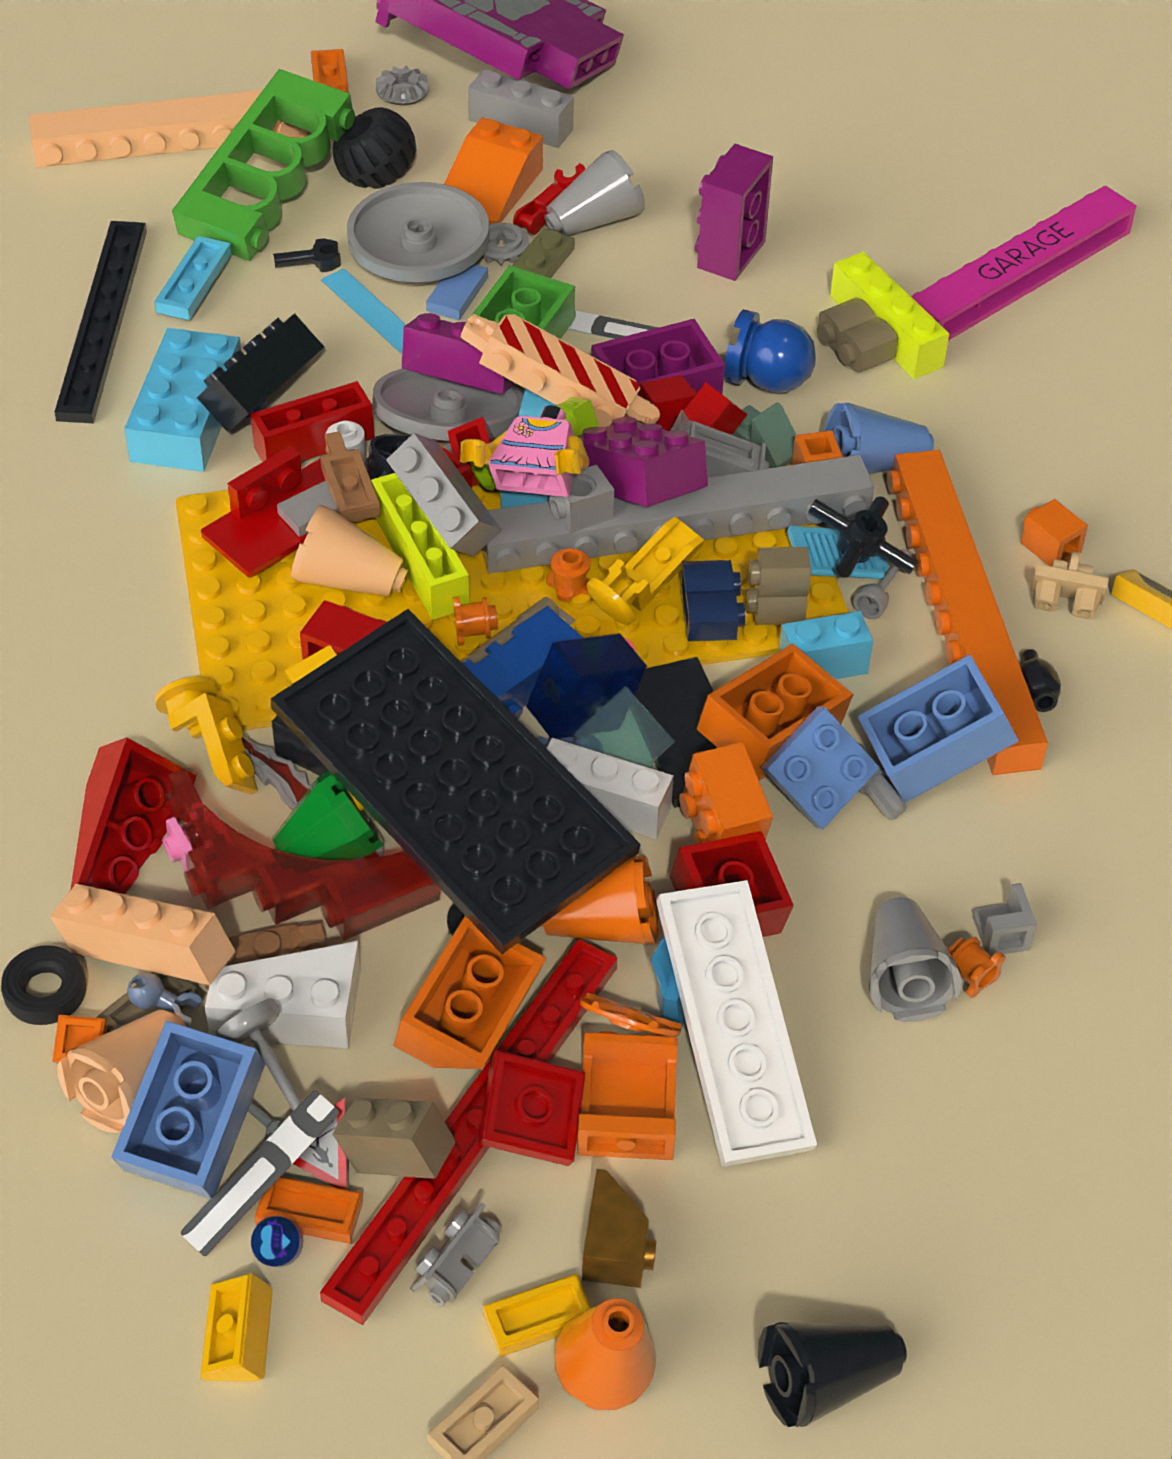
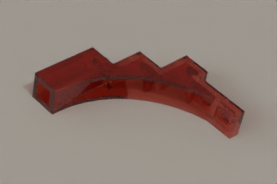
(350, 893)

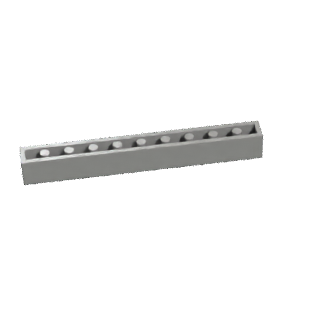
(724, 508)

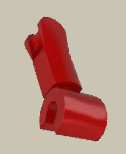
(532, 214)

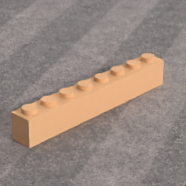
(141, 128)

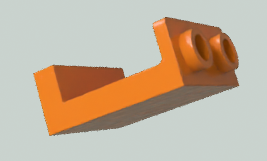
(628, 1096)

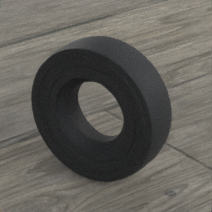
(34, 962)

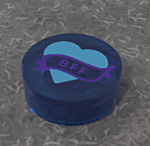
(277, 1241)

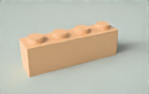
(143, 933)

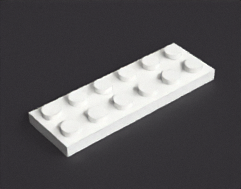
(735, 1023)

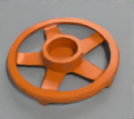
(630, 1016)

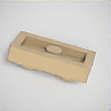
(484, 1418)

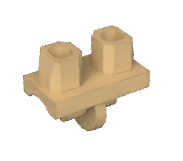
(1069, 581)

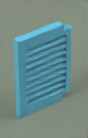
(825, 553)

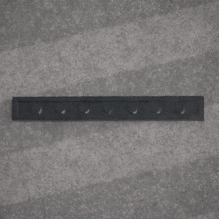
(101, 323)

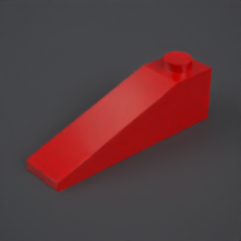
(122, 815)

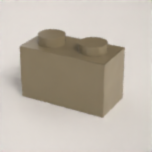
(394, 1137)

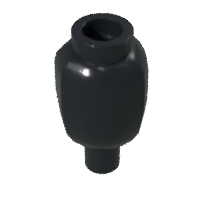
(1041, 681)

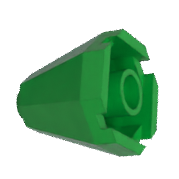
(327, 825)

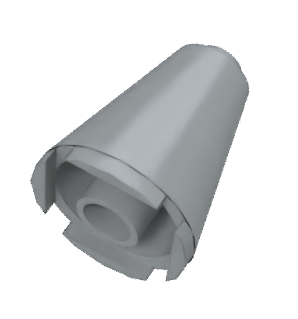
(596, 197)
(910, 964)

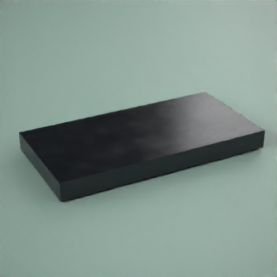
(676, 699)

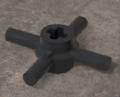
(862, 536)

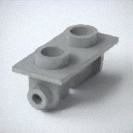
(442, 1268)

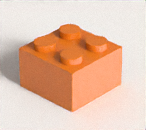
(724, 795)

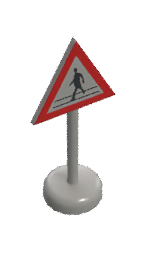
(324, 1156)

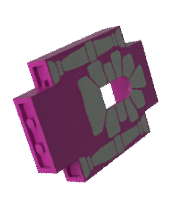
(518, 36)

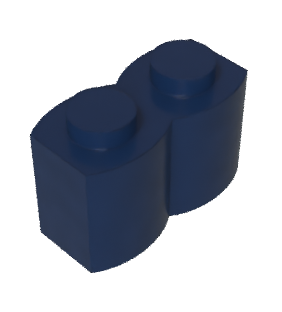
(711, 600)

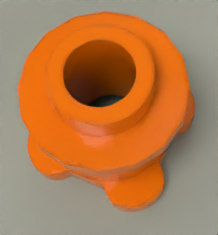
(569, 573)
(474, 619)
(975, 964)

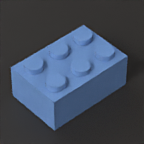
(937, 728)
(189, 1110)

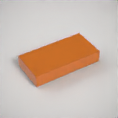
(314, 1207)

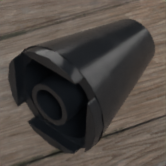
(825, 1366)

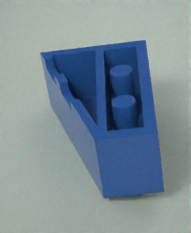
(514, 668)

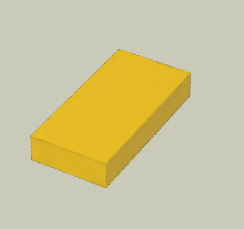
(534, 1314)

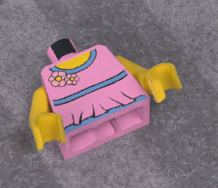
(532, 454)

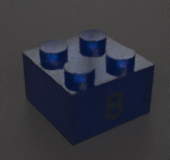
(580, 678)

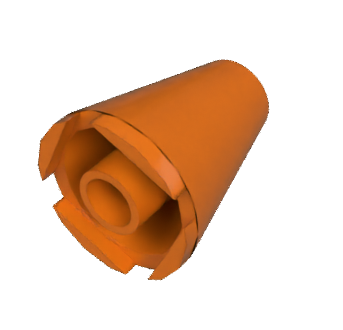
(614, 909)
(606, 1355)

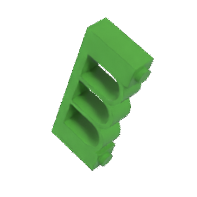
(286, 99)

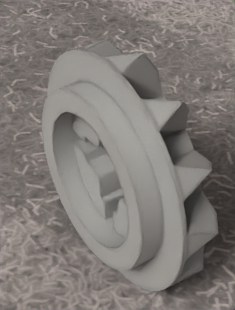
(402, 85)
(513, 237)

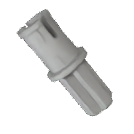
(883, 794)

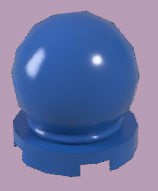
(772, 354)

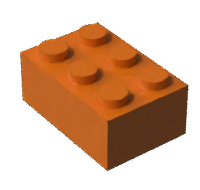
(771, 704)

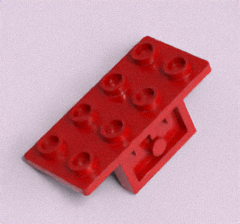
(253, 532)

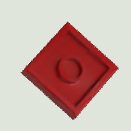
(532, 1108)

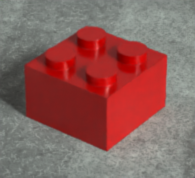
(734, 861)

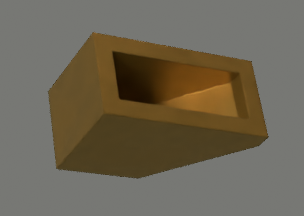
(616, 1237)

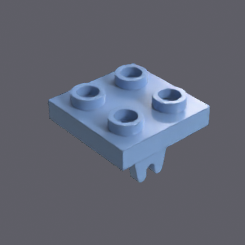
(820, 767)

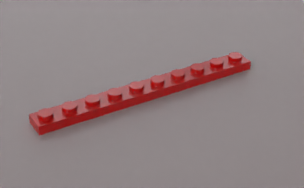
(420, 1202)

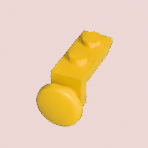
(645, 572)
(195, 705)

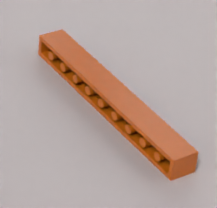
(964, 598)

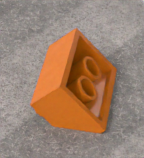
(467, 1001)

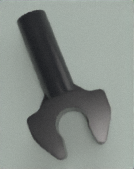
(323, 255)

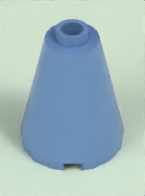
(875, 435)

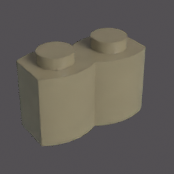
(857, 335)
(780, 585)

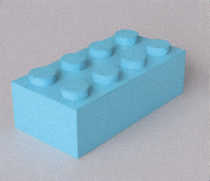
(167, 419)

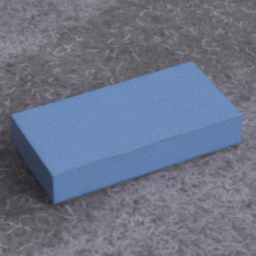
(457, 292)

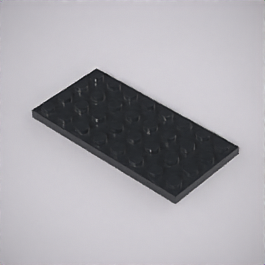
(455, 779)

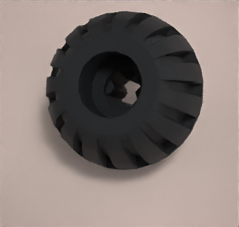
(375, 149)

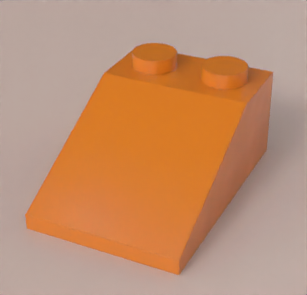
(497, 166)

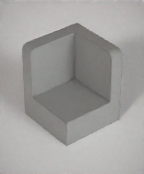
(1006, 926)

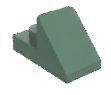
(770, 428)

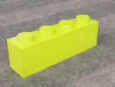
(920, 337)
(432, 565)

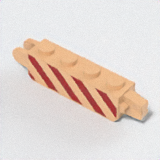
(556, 368)

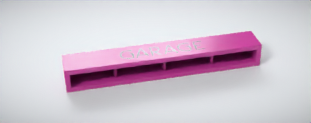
(1027, 261)

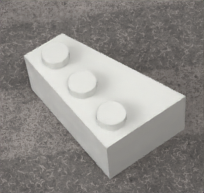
(310, 987)

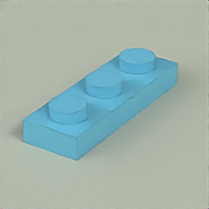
(193, 278)

